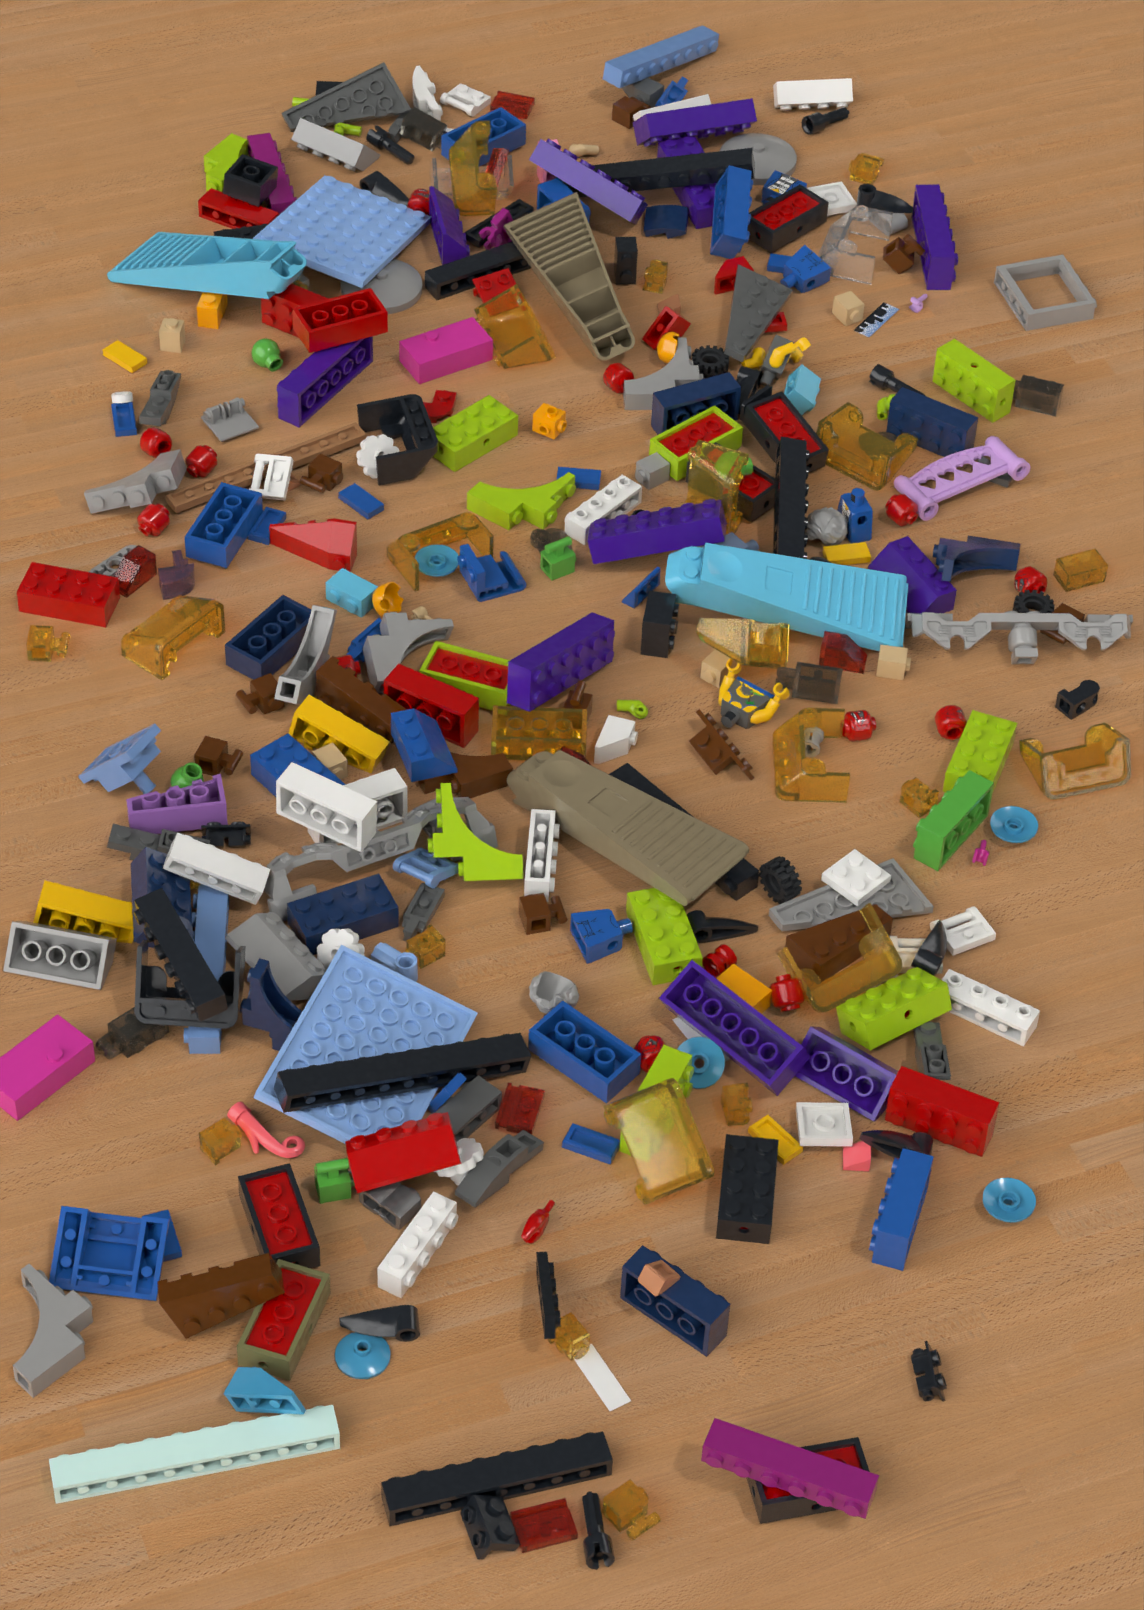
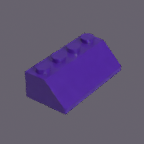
(446, 227)
(925, 584)
(846, 1073)

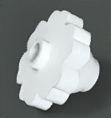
(373, 447)
(333, 940)
(470, 1153)

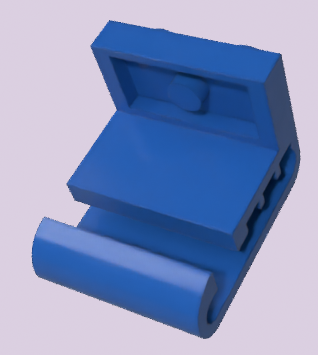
(487, 577)

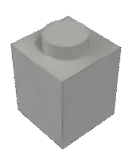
(652, 471)

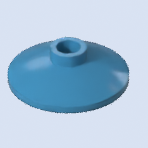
(437, 560)
(1014, 824)
(713, 1060)
(1011, 1192)
(365, 1363)

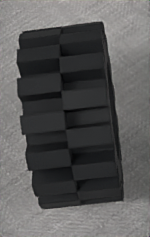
(710, 361)
(1033, 601)
(780, 880)

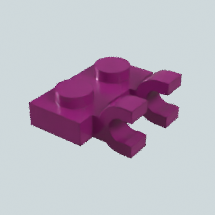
(496, 232)

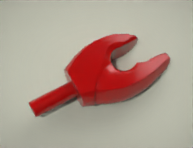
(537, 1223)

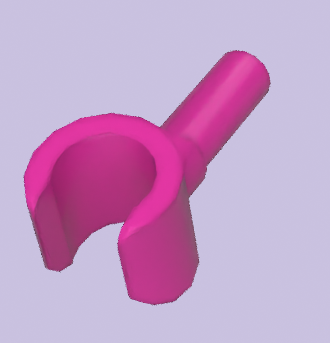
(981, 854)

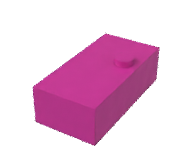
(446, 350)
(42, 1065)

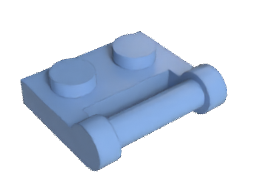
(425, 867)

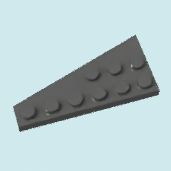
(357, 99)
(753, 309)

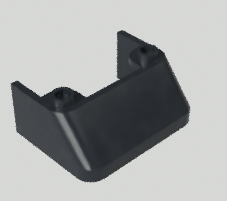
(404, 418)
(164, 1006)

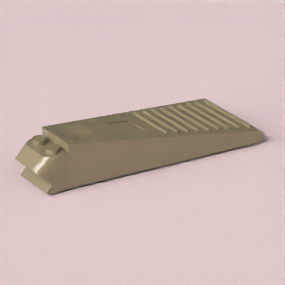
(569, 265)
(627, 825)

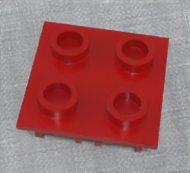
(493, 284)

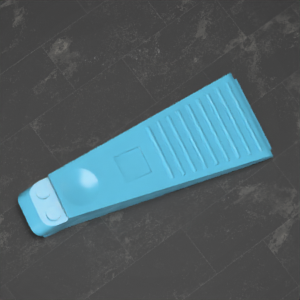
(212, 265)
(792, 591)

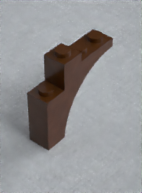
(474, 775)

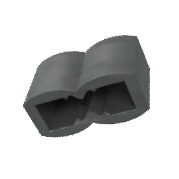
(393, 1203)

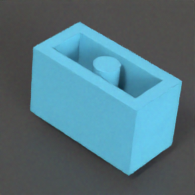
(802, 389)
(350, 592)

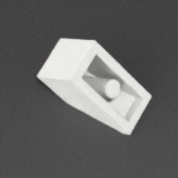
(615, 739)

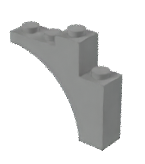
(679, 371)
(141, 487)
(397, 641)
(300, 677)
(57, 1340)

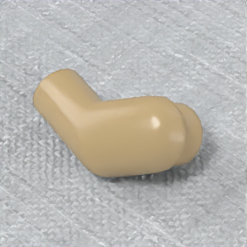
(583, 149)

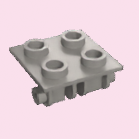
(229, 419)

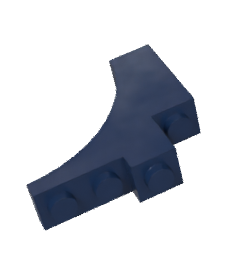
(975, 554)
(268, 1006)

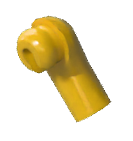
(756, 359)

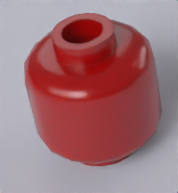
(155, 441)
(201, 461)
(901, 510)
(153, 519)
(786, 993)

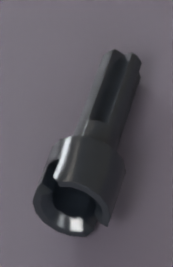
(816, 122)
(382, 140)
(885, 379)
(597, 1543)

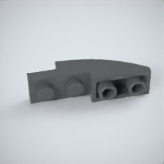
(162, 399)
(135, 840)
(930, 1051)
(496, 1166)

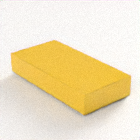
(124, 356)
(847, 553)
(768, 1128)

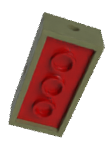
(284, 1324)

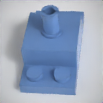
(125, 762)

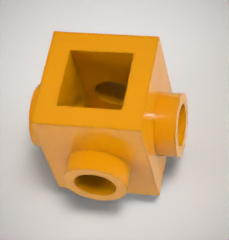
(549, 421)

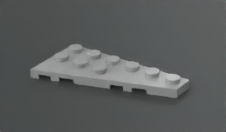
(896, 898)

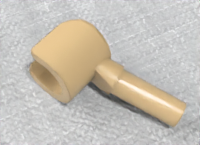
(420, 613)

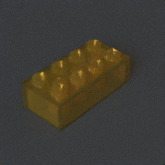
(526, 733)

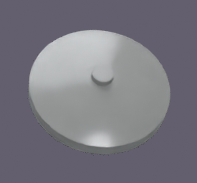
(769, 154)
(396, 286)

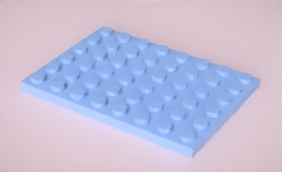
(346, 230)
(358, 1014)

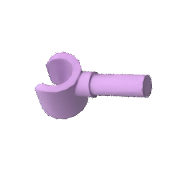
(917, 303)

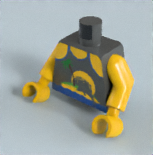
(778, 355)
(745, 702)

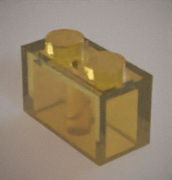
(1080, 570)

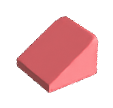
(857, 1157)

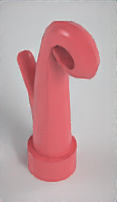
(242, 1116)

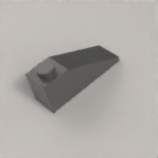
(645, 91)

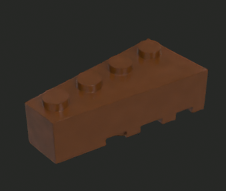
(355, 699)
(832, 944)
(220, 1294)

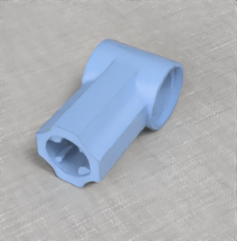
(402, 963)

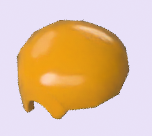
(667, 346)
(386, 598)

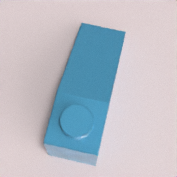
(259, 1392)

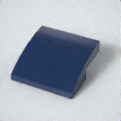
(666, 219)

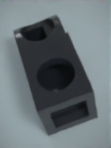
(1078, 700)

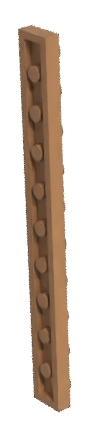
(243, 475)

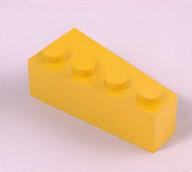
(321, 725)
(84, 912)

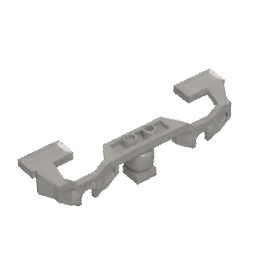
(1023, 627)
(382, 846)

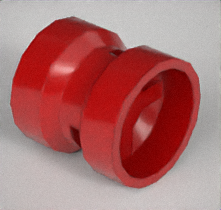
(721, 959)

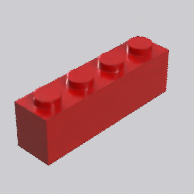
(232, 212)

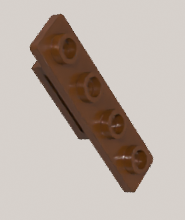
(715, 750)

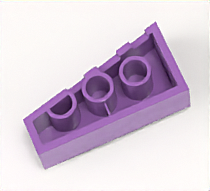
(179, 807)

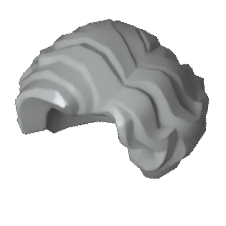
(827, 526)
(550, 989)

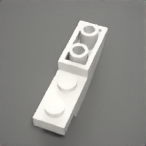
(424, 94)

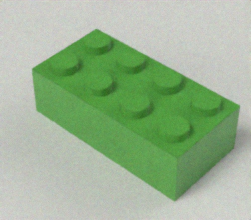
(953, 820)

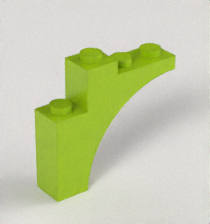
(221, 158)
(509, 506)
(456, 840)

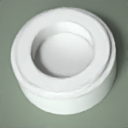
(122, 397)

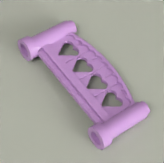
(1002, 461)

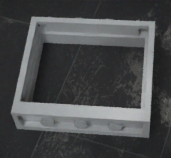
(1050, 316)

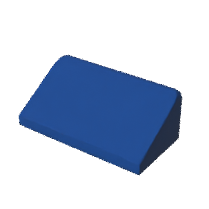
(641, 591)

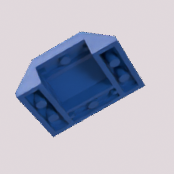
(109, 1253)

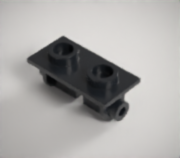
(235, 833)
(932, 1382)

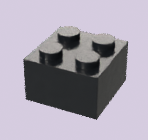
(250, 180)
(659, 624)

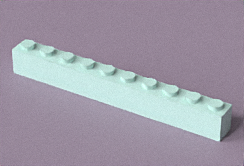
(193, 1453)

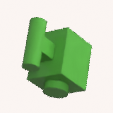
(558, 559)
(333, 1180)

